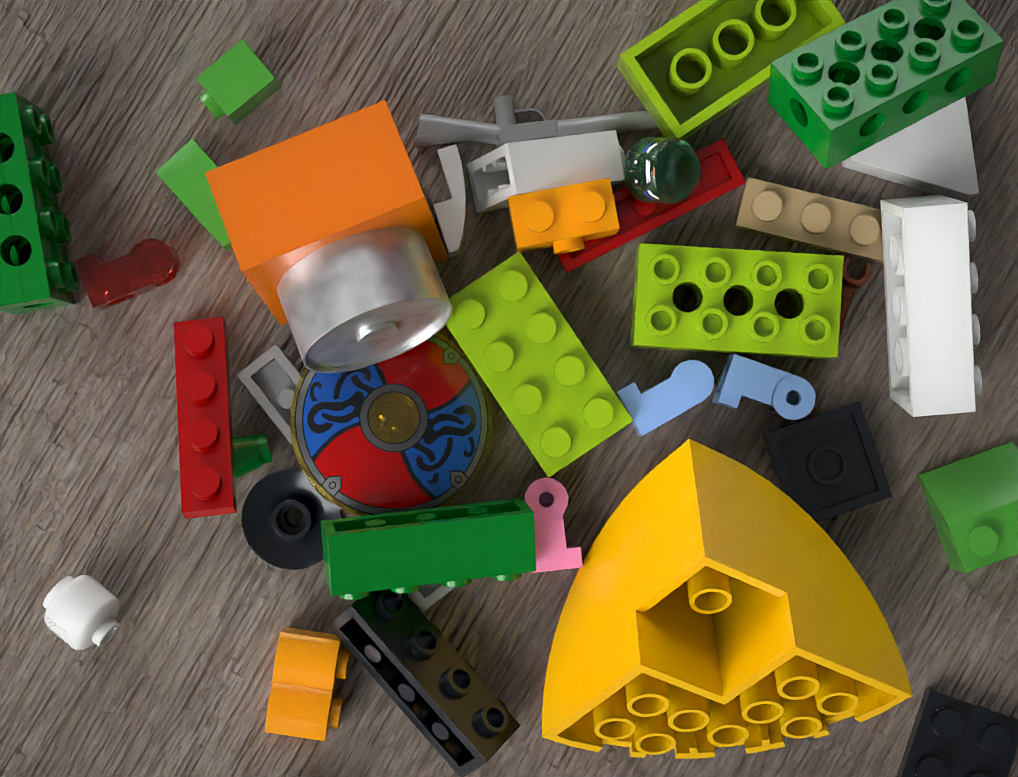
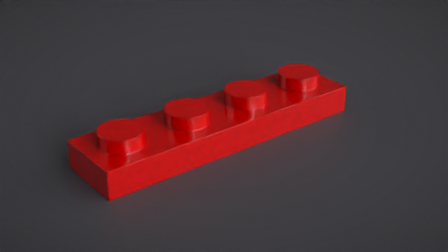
(636, 218)
(204, 418)

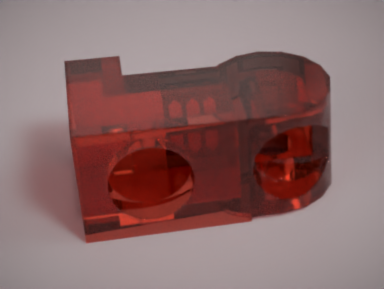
(129, 276)

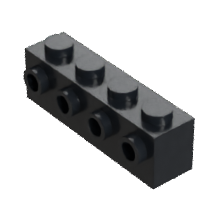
(426, 678)

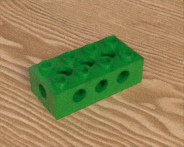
(882, 74)
(31, 178)

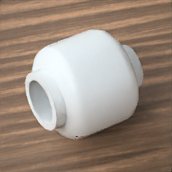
(82, 612)

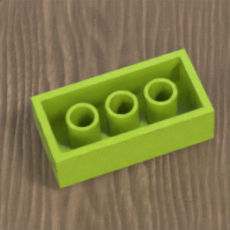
(718, 56)
(535, 365)

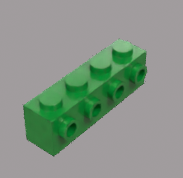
(428, 547)

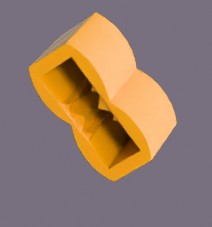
(305, 684)

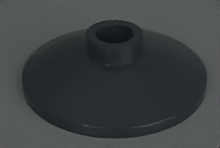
(267, 523)

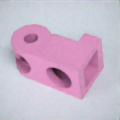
(548, 502)

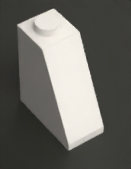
(926, 155)
(544, 165)

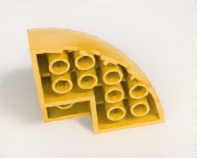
(714, 622)

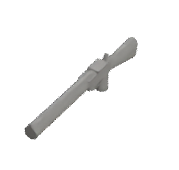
(443, 130)

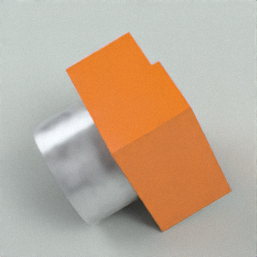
(338, 240)

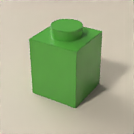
(236, 83)

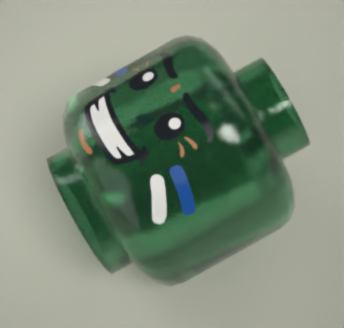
(661, 170)

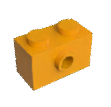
(563, 216)

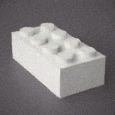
(930, 304)

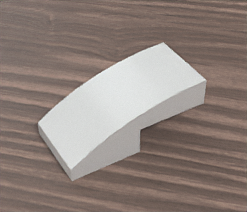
(452, 212)

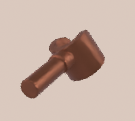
(849, 287)

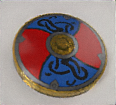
(393, 431)

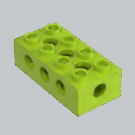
(759, 276)

